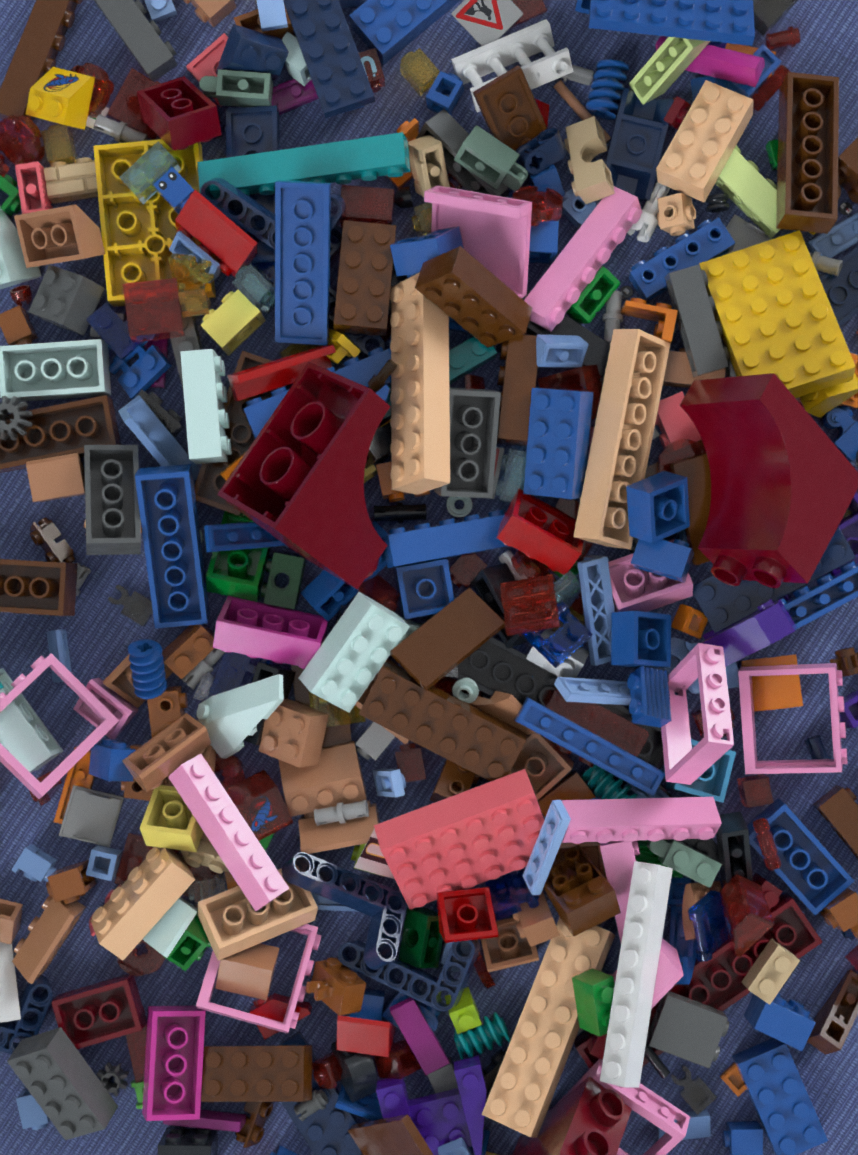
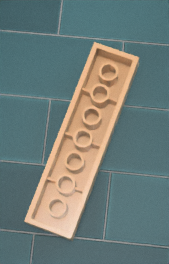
(419, 391)
(621, 435)
(545, 1031)

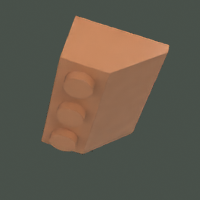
(58, 236)
(167, 751)
(324, 785)
(336, 835)
(46, 937)

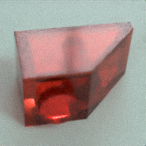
(399, 1063)

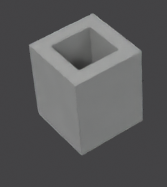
(374, 741)

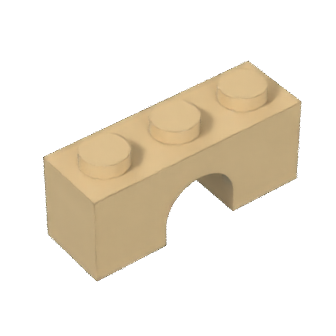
(583, 143)

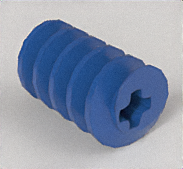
(605, 88)
(147, 668)

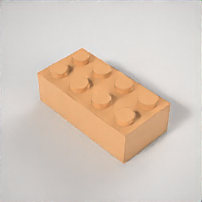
(705, 141)
(141, 901)
(235, 925)

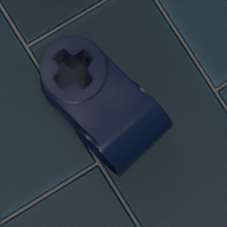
(542, 151)

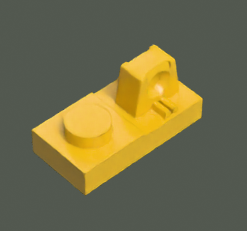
(342, 345)

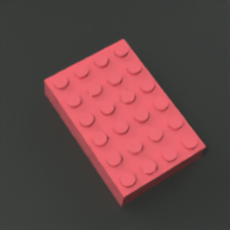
(462, 839)

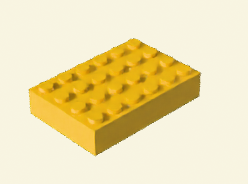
(135, 233)
(778, 315)

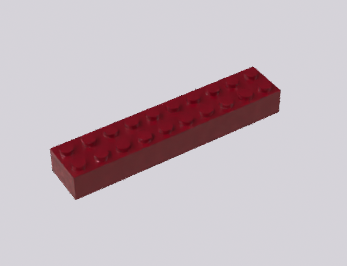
(720, 979)

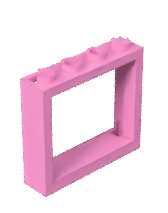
(20, 684)
(682, 761)
(751, 764)
(297, 994)
(649, 1106)

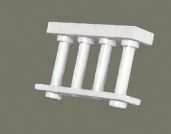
(514, 49)

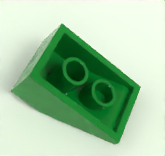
(237, 571)

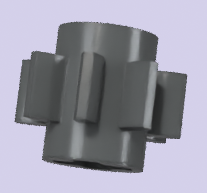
(117, 1072)

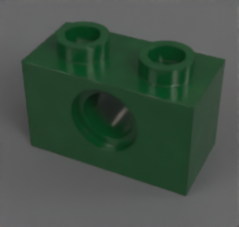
(287, 596)
(421, 939)

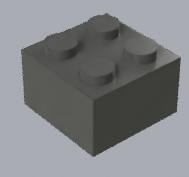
(66, 299)

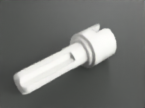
(648, 220)

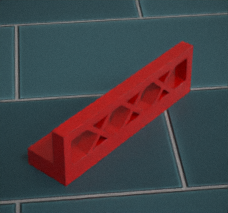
(277, 372)

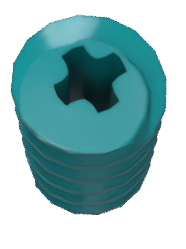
(606, 785)
(481, 1035)

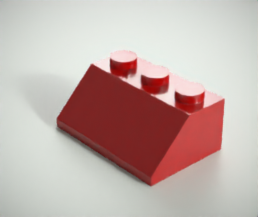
(216, 234)
(540, 532)

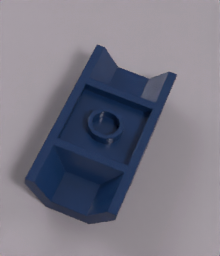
(637, 144)

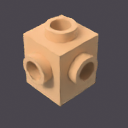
(676, 214)

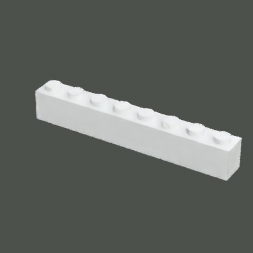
(636, 975)

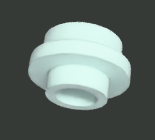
(459, 513)
(468, 685)

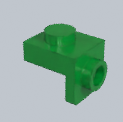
(12, 203)

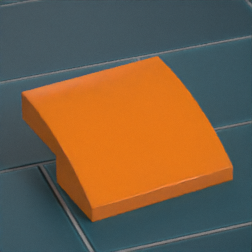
(775, 690)

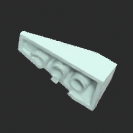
(12, 261)
(236, 713)

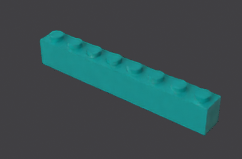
(315, 163)

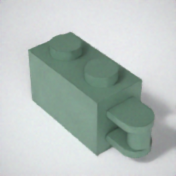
(239, 88)
(491, 160)
(686, 860)

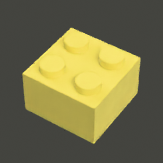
(232, 321)
(170, 822)

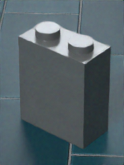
(687, 1029)

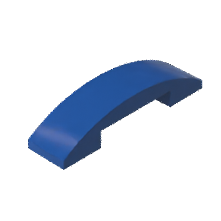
(685, 948)

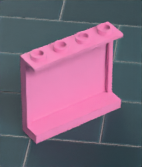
(491, 230)

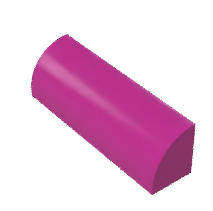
(725, 64)

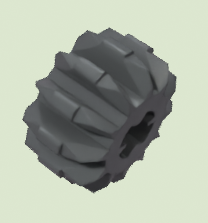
(16, 426)

